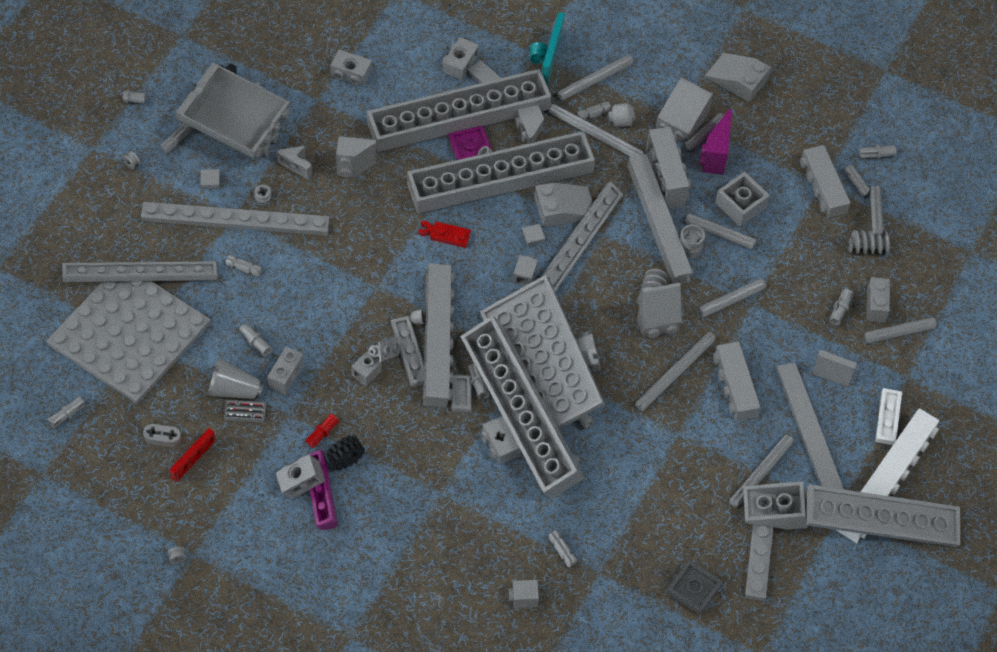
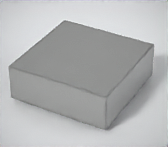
(210, 178)
(533, 234)

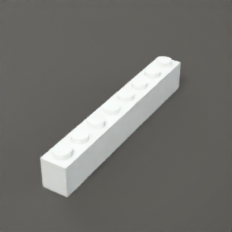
(899, 459)

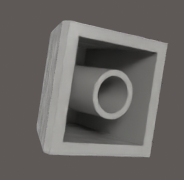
(685, 110)

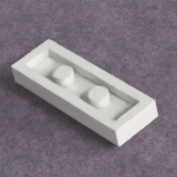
(888, 416)

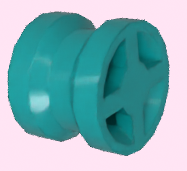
(538, 52)

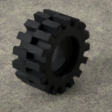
(345, 452)

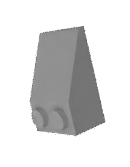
(739, 75)
(561, 203)
(660, 310)
(776, 505)

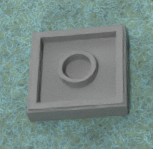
(834, 368)

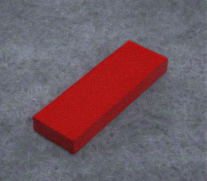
(192, 455)

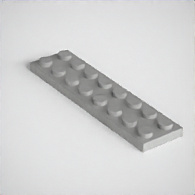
(883, 516)

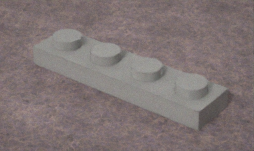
(759, 562)

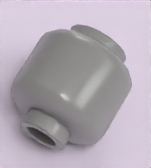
(622, 115)

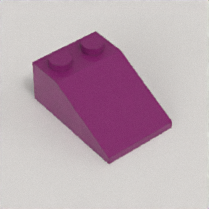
(715, 151)

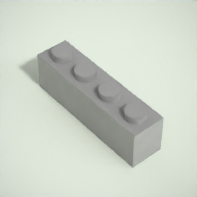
(825, 181)
(736, 381)

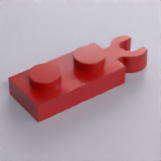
(446, 233)

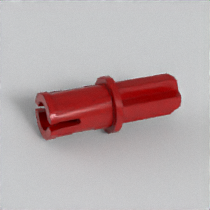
(322, 430)

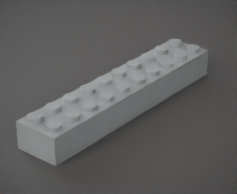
(457, 110)
(500, 172)
(522, 407)

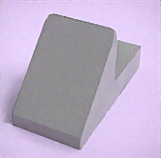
(293, 159)

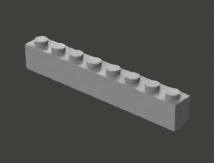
(437, 335)

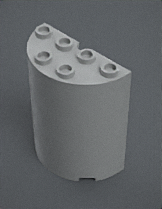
(234, 112)

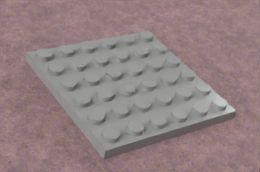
(128, 335)

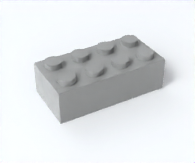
(668, 167)

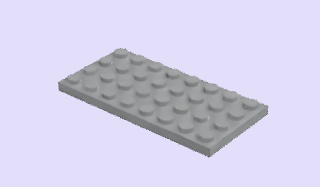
(548, 350)

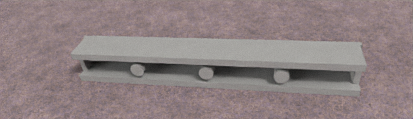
(659, 219)

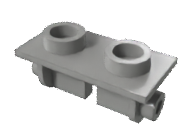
(385, 349)

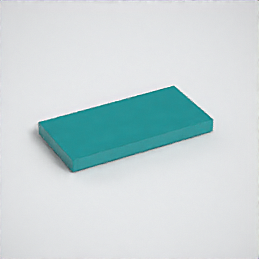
(553, 47)

